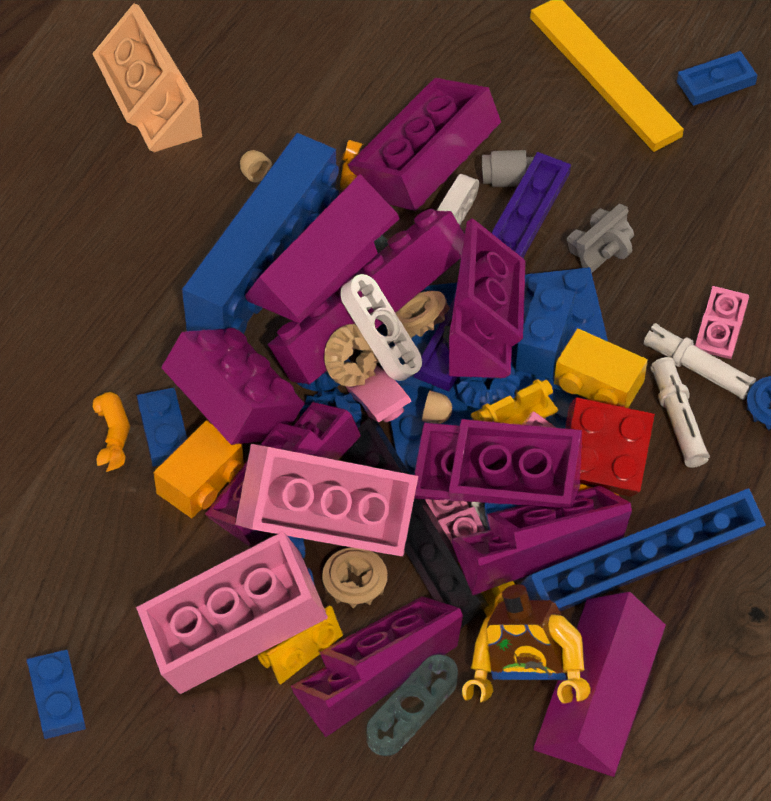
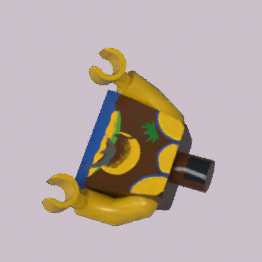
(528, 643)

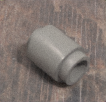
(505, 167)

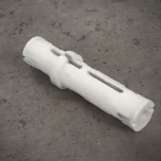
(699, 361)
(674, 398)

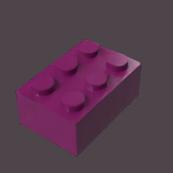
(231, 384)

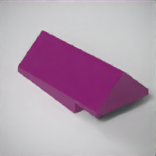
(325, 253)
(486, 306)
(318, 432)
(499, 463)
(539, 537)
(618, 658)
(376, 661)

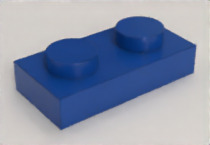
(716, 78)
(161, 423)
(56, 694)

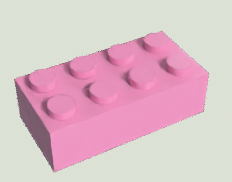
(326, 500)
(231, 613)

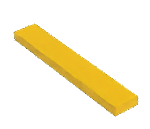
(607, 74)

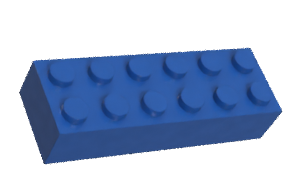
(272, 218)

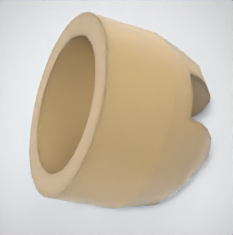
(255, 165)
(437, 408)

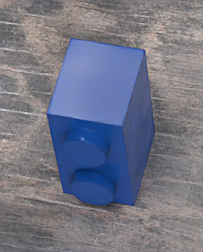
(545, 330)

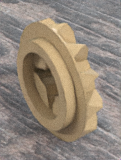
(423, 312)
(340, 348)
(361, 563)

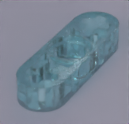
(408, 722)

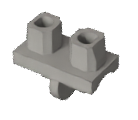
(608, 236)

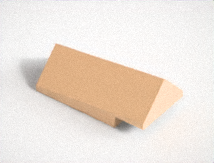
(148, 83)

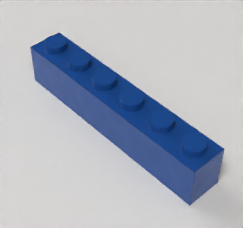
(647, 551)

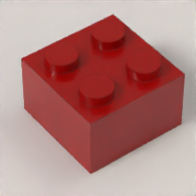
(612, 444)

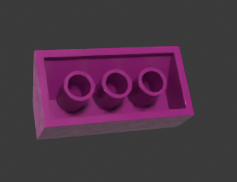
(427, 141)

